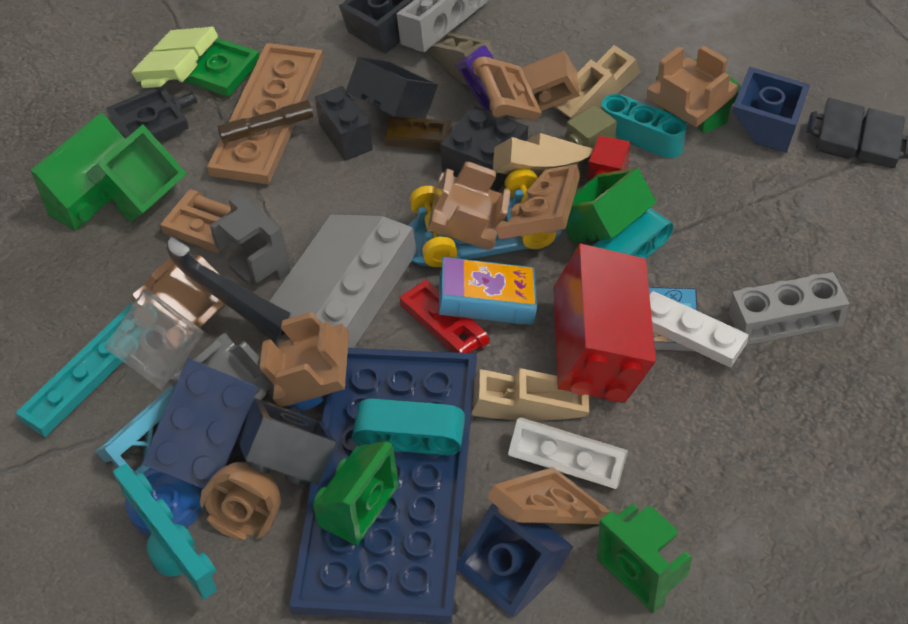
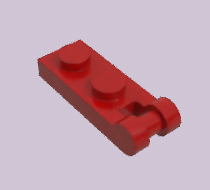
(423, 305)

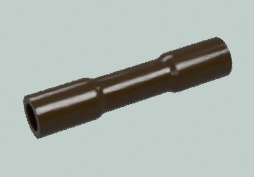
(246, 126)

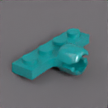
(170, 544)

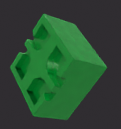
(136, 173)
(608, 205)

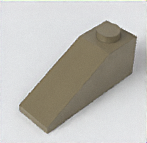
(453, 49)

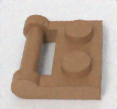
(513, 85)
(191, 224)

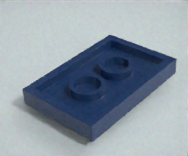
(199, 424)

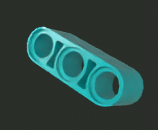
(646, 126)
(641, 236)
(410, 426)

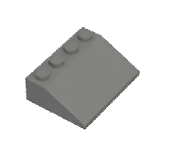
(348, 271)

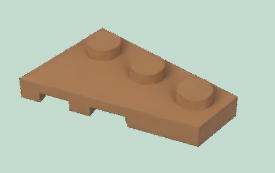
(546, 205)
(546, 499)

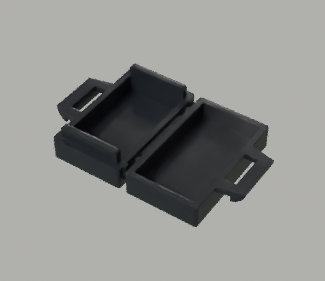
(843, 132)

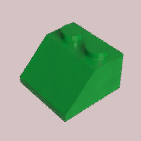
(357, 491)

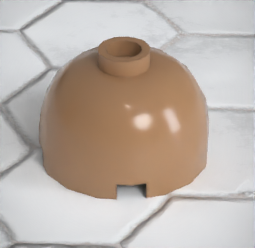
(241, 501)

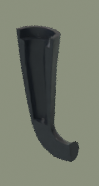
(253, 308)

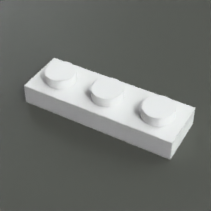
(696, 330)
(568, 452)

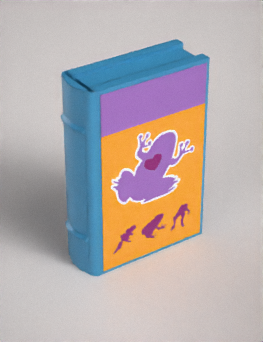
(487, 291)

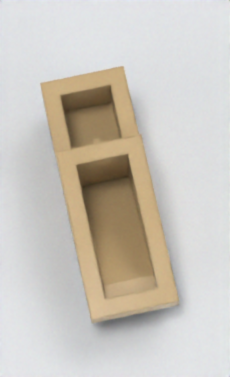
(601, 79)
(537, 154)
(525, 395)

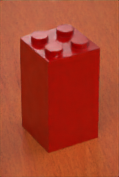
(603, 324)

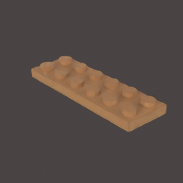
(278, 80)

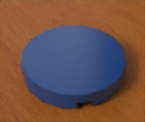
(179, 496)

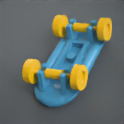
(434, 246)

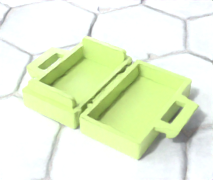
(174, 56)

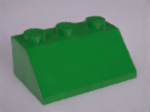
(62, 176)

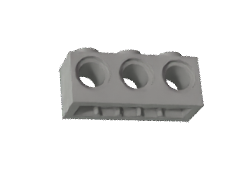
(789, 307)

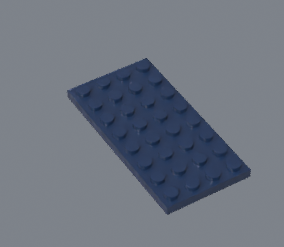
(412, 549)

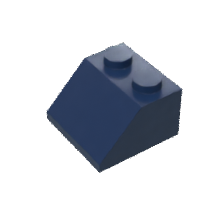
(770, 107)
(512, 559)

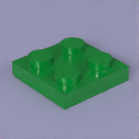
(223, 67)

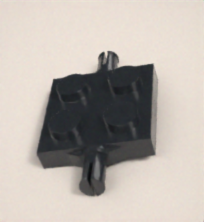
(153, 109)

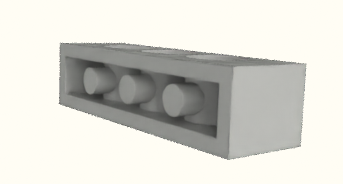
(428, 21)

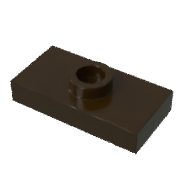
(416, 132)

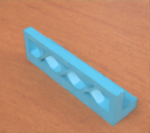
(134, 430)

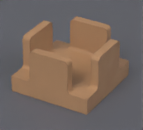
(691, 87)
(467, 207)
(182, 293)
(309, 362)

